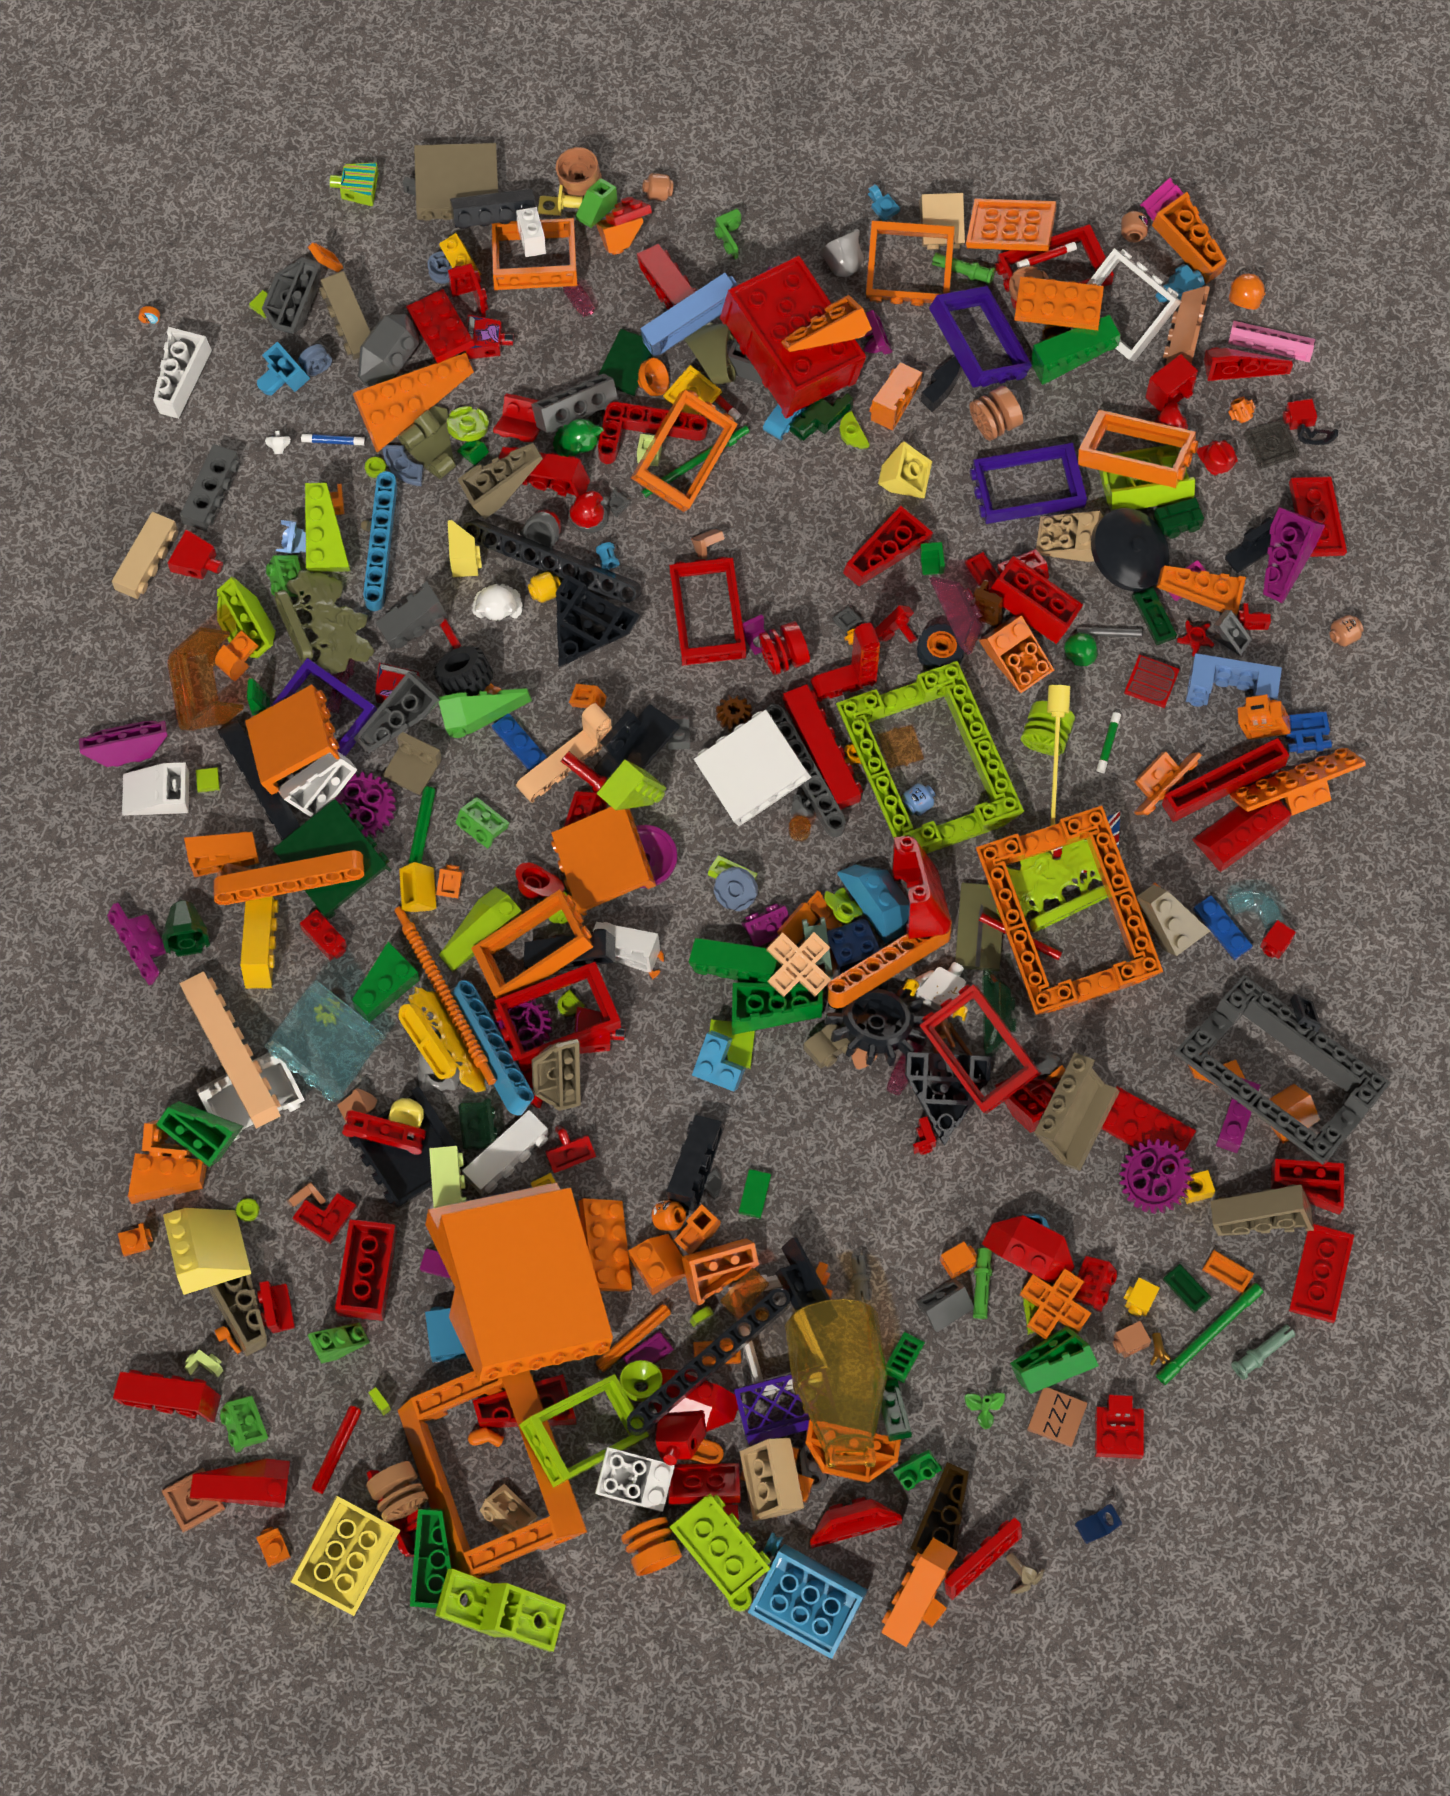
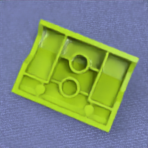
(1140, 494)

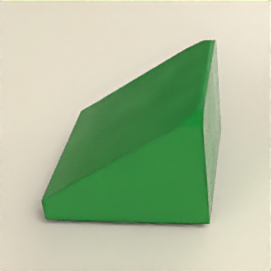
(473, 451)

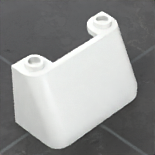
(223, 1101)

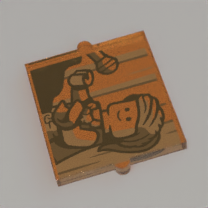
(900, 746)

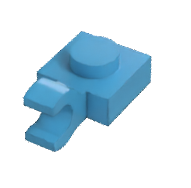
(883, 206)

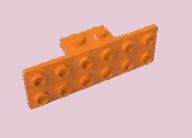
(1302, 786)

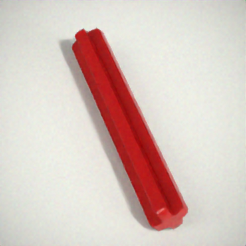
(336, 1449)

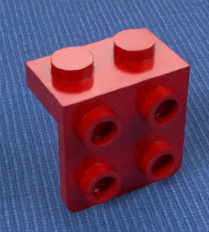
(465, 280)

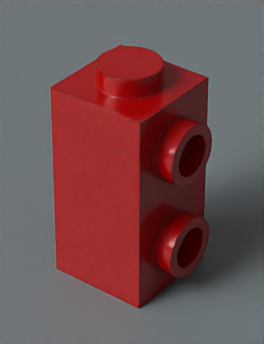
(323, 935)

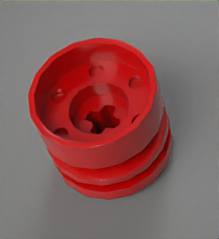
(779, 649)

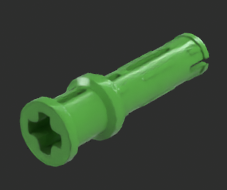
(973, 270)

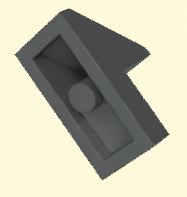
(1231, 632)

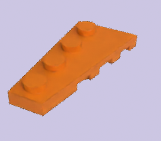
(1207, 589)

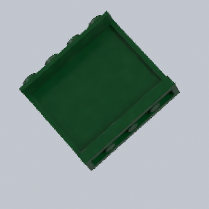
(331, 833)

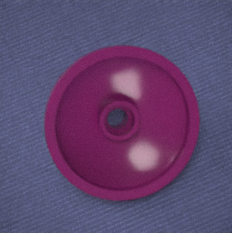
(659, 852)

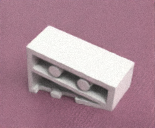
(633, 946)

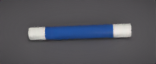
(331, 439)

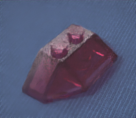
(959, 611)

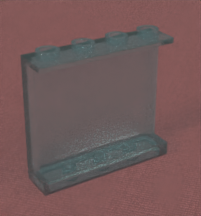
(324, 1041)

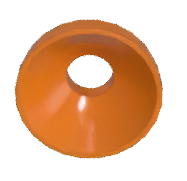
(657, 377)

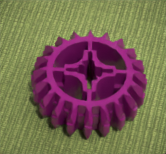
(538, 1035)

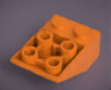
(1017, 653)

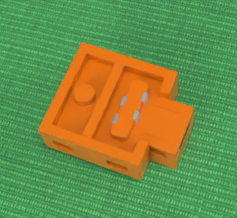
(1263, 718)

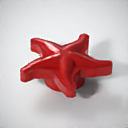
(1195, 637)

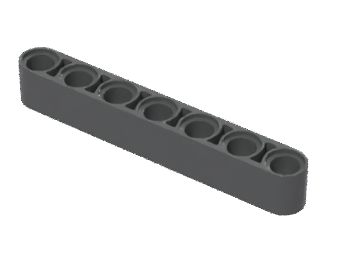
(818, 797)

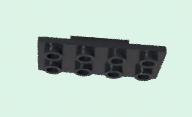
(636, 739)

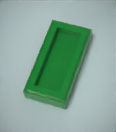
(754, 1193)

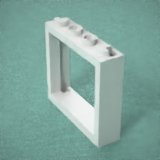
(1103, 272)

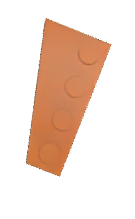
(1189, 237)
(918, 1591)

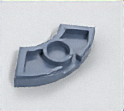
(401, 466)

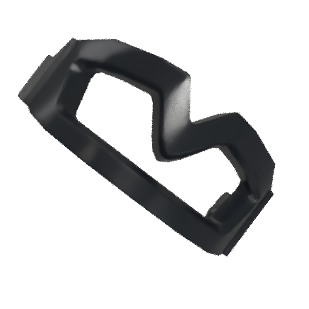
(1331, 435)

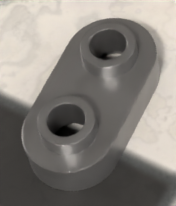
(811, 1468)

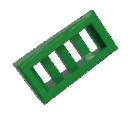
(257, 697)
(895, 1373)

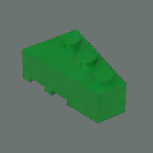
(384, 984)
(1054, 1361)

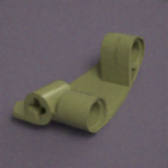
(710, 349)
(430, 442)

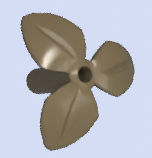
(1027, 1574)

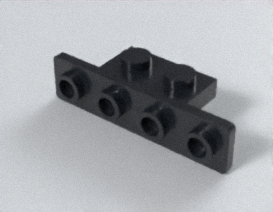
(1253, 547)
(800, 1277)

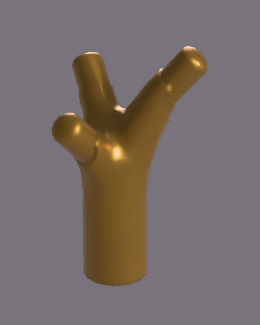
(1159, 1351)

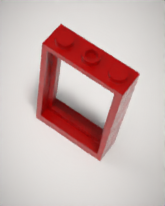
(1084, 234)
(709, 653)
(592, 974)
(1007, 1088)

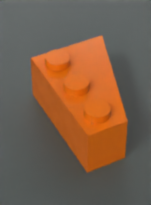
(717, 1267)

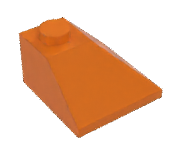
(618, 237)

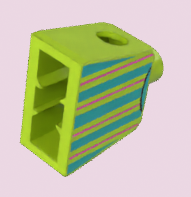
(357, 182)

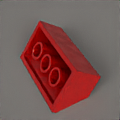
(1036, 599)
(1241, 832)

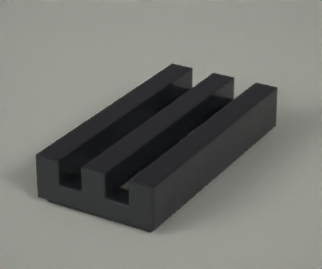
(1305, 1014)

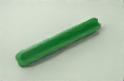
(422, 825)

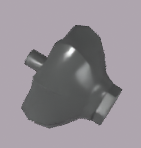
(801, 806)
(1046, 1062)

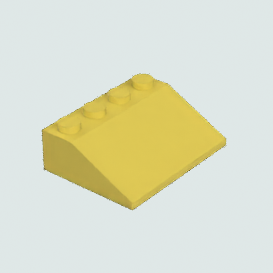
(206, 1247)
(344, 1555)

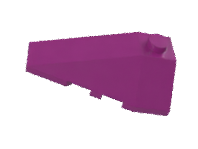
(1289, 550)

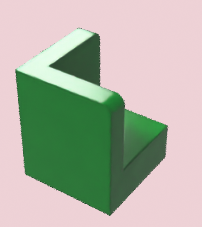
(932, 558)

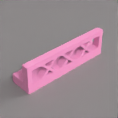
(1271, 344)

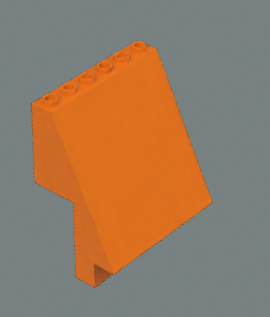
(520, 1281)

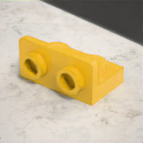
(457, 252)

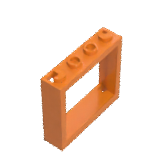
(908, 229)
(534, 276)

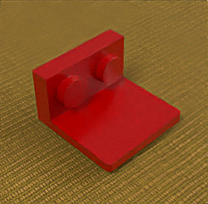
(517, 419)

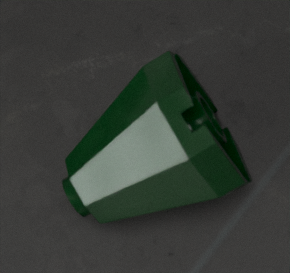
(182, 930)

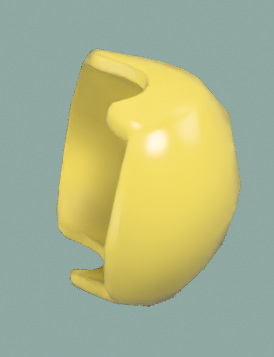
(407, 1112)

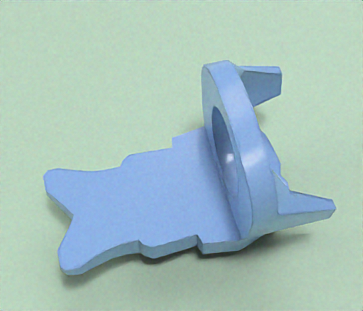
(293, 538)

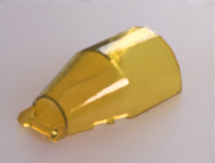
(839, 1375)

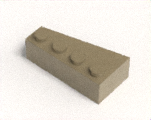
(345, 311)
(1262, 1211)
(240, 1309)

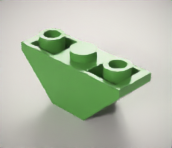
(337, 1341)

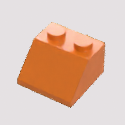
(657, 1262)

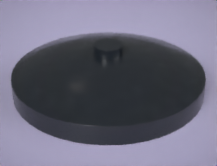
(1129, 549)

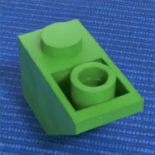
(597, 203)

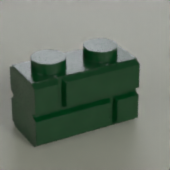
(1179, 518)

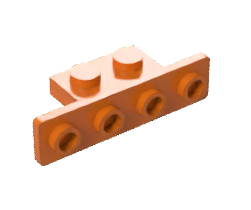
(1160, 778)

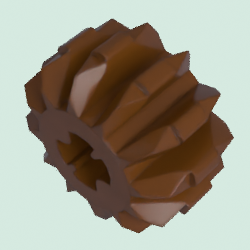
(725, 712)

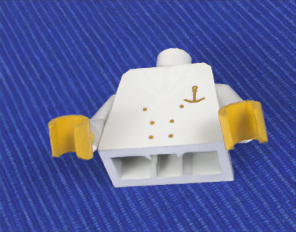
(938, 986)

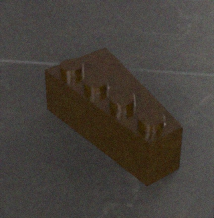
(942, 1511)

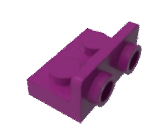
(764, 927)

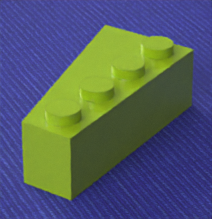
(323, 537)
(631, 788)

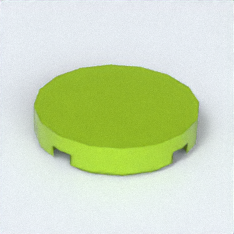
(467, 424)

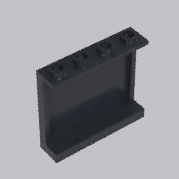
(397, 1169)

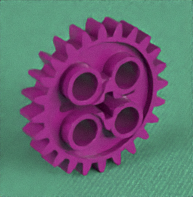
(367, 790)
(1175, 1182)

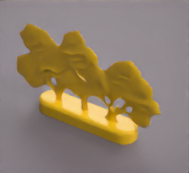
(436, 1049)

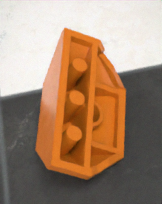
(885, 1453)

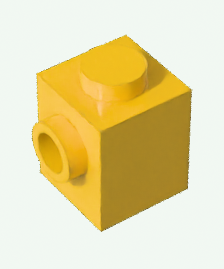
(1140, 1297)

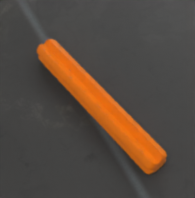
(633, 1337)

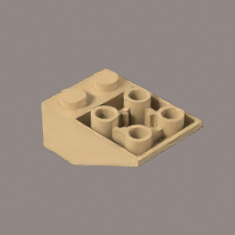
(1067, 535)

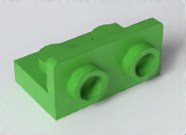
(281, 570)
(481, 822)
(243, 1423)

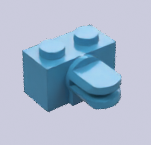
(281, 370)

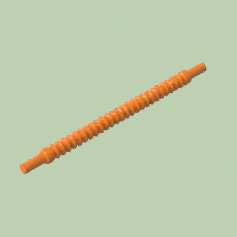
(480, 1059)

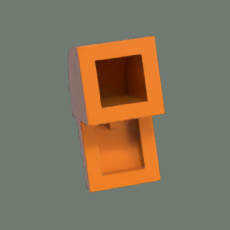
(233, 656)
(700, 1227)

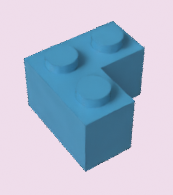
(712, 1064)

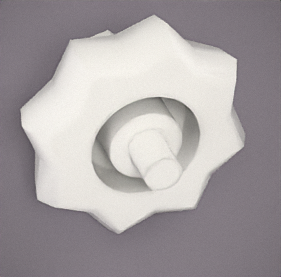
(278, 442)

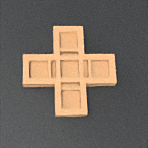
(798, 964)

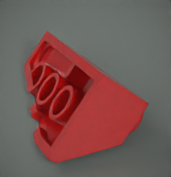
(1236, 364)
(248, 1483)

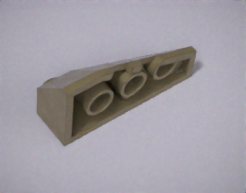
(493, 484)

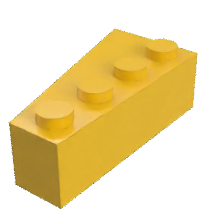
(259, 942)

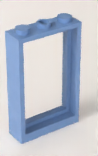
(686, 316)

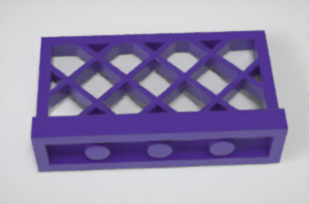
(774, 1429)

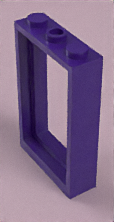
(980, 297)
(1072, 473)

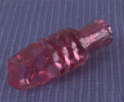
(579, 299)
(898, 1079)

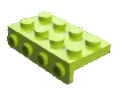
(721, 1546)

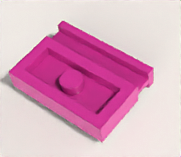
(1161, 197)

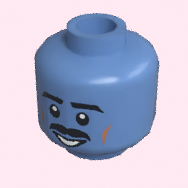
(918, 799)

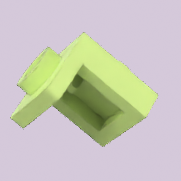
(209, 1362)

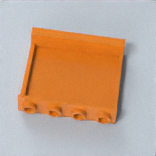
(291, 736)
(602, 858)

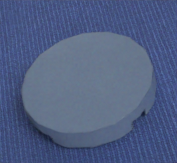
(735, 888)

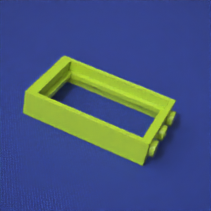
(544, 1447)

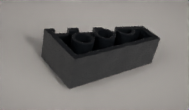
(695, 1162)

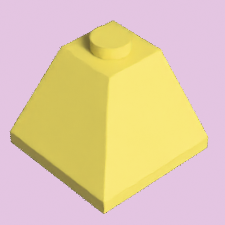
(906, 472)

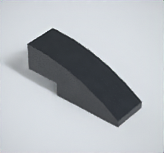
(942, 384)

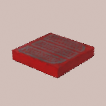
(1151, 681)

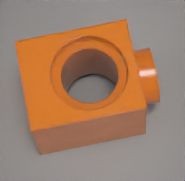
(958, 1259)

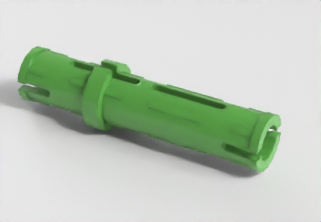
(983, 1273)

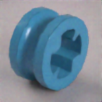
(773, 1544)

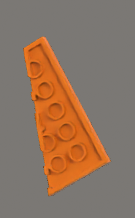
(398, 402)

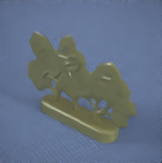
(331, 624)

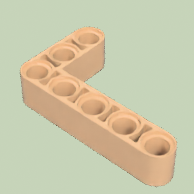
(585, 744)

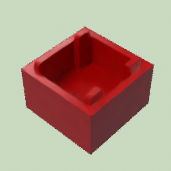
(1172, 383)

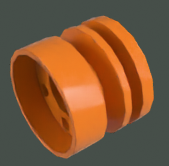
(650, 1543)

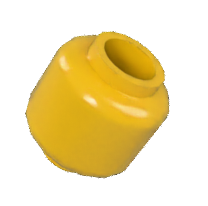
(543, 587)

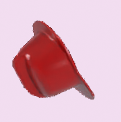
(1217, 457)
(536, 882)

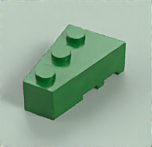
(199, 1131)

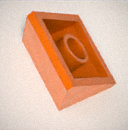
(1298, 1105)

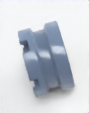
(438, 274)
(315, 360)

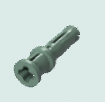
(1254, 1358)

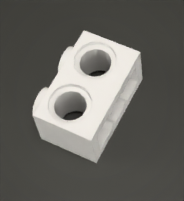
(531, 232)

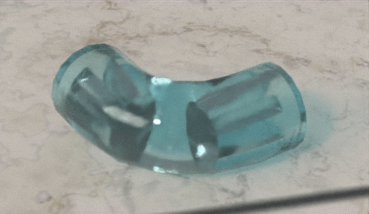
(1255, 902)

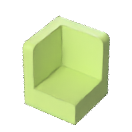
(644, 442)

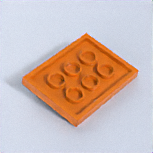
(1011, 224)

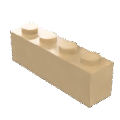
(145, 555)

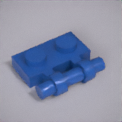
(1307, 726)

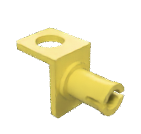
(560, 202)

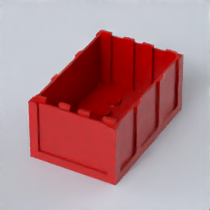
(771, 309)

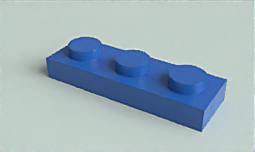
(519, 742)
(1222, 927)

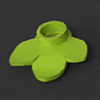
(842, 906)

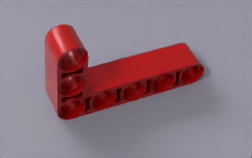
(644, 424)
(854, 676)

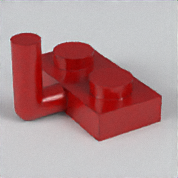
(896, 620)
(570, 1152)

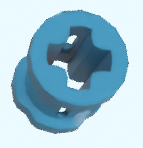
(607, 556)

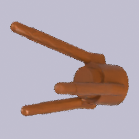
(945, 1029)

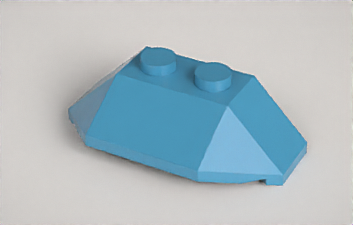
(878, 899)

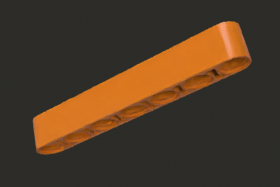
(288, 877)
(881, 967)

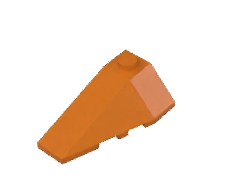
(840, 323)

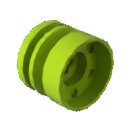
(1040, 729)

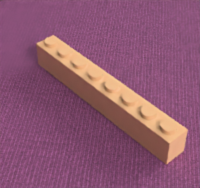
(230, 1050)

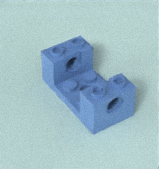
(1225, 672)

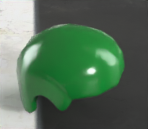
(1081, 649)

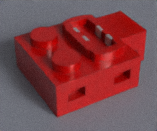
(1119, 1429)

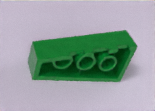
(732, 961)
(762, 1007)
(430, 1559)

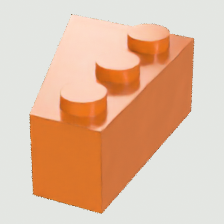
(895, 395)
(213, 852)
(164, 1176)

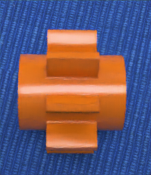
(1241, 409)

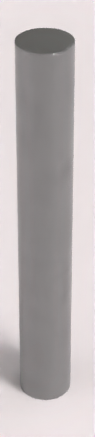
(1112, 632)

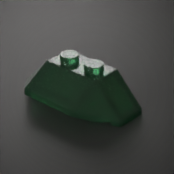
(1000, 998)

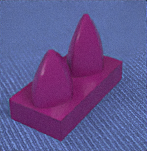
(879, 341)

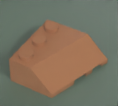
(1187, 325)

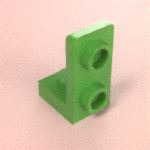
(728, 221)

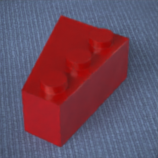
(1320, 1182)

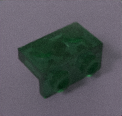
(477, 1124)

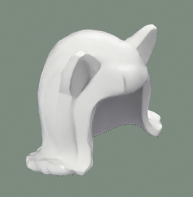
(497, 602)

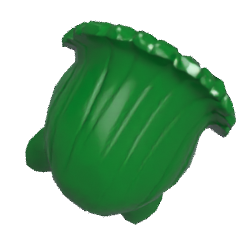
(576, 437)

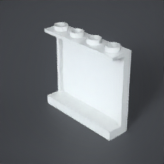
(751, 767)

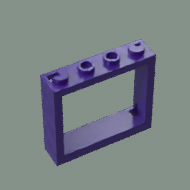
(300, 676)

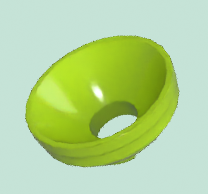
(640, 1372)

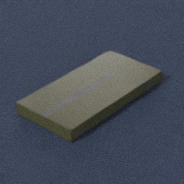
(977, 943)

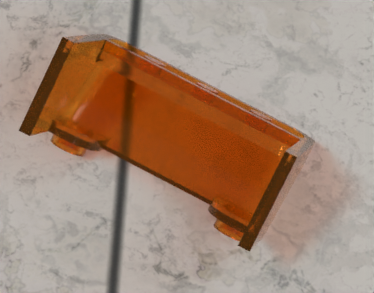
(194, 681)

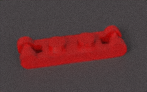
(384, 1131)

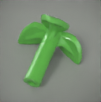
(991, 1402)

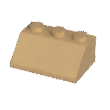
(771, 1479)

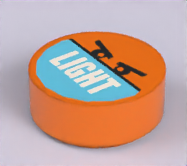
(149, 315)

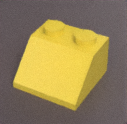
(463, 552)

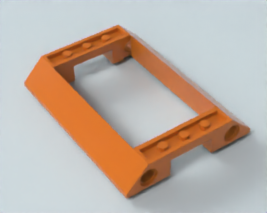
(1095, 828)
(565, 1516)

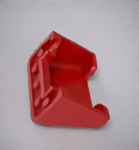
(926, 897)

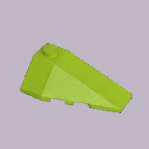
(484, 919)

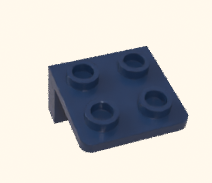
(852, 944)

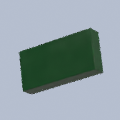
(1187, 1288)

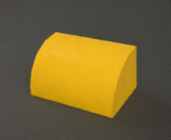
(417, 888)

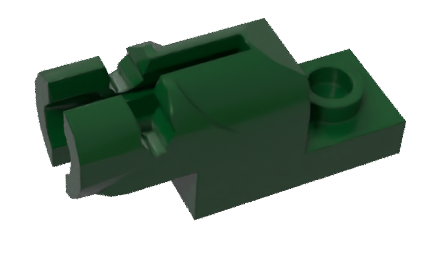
(820, 417)

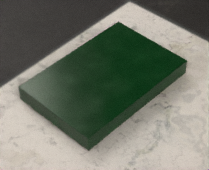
(625, 360)

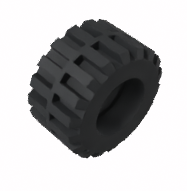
(463, 671)

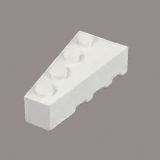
(180, 370)

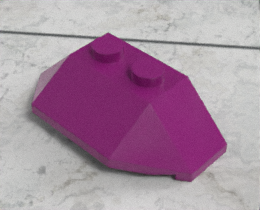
(124, 743)

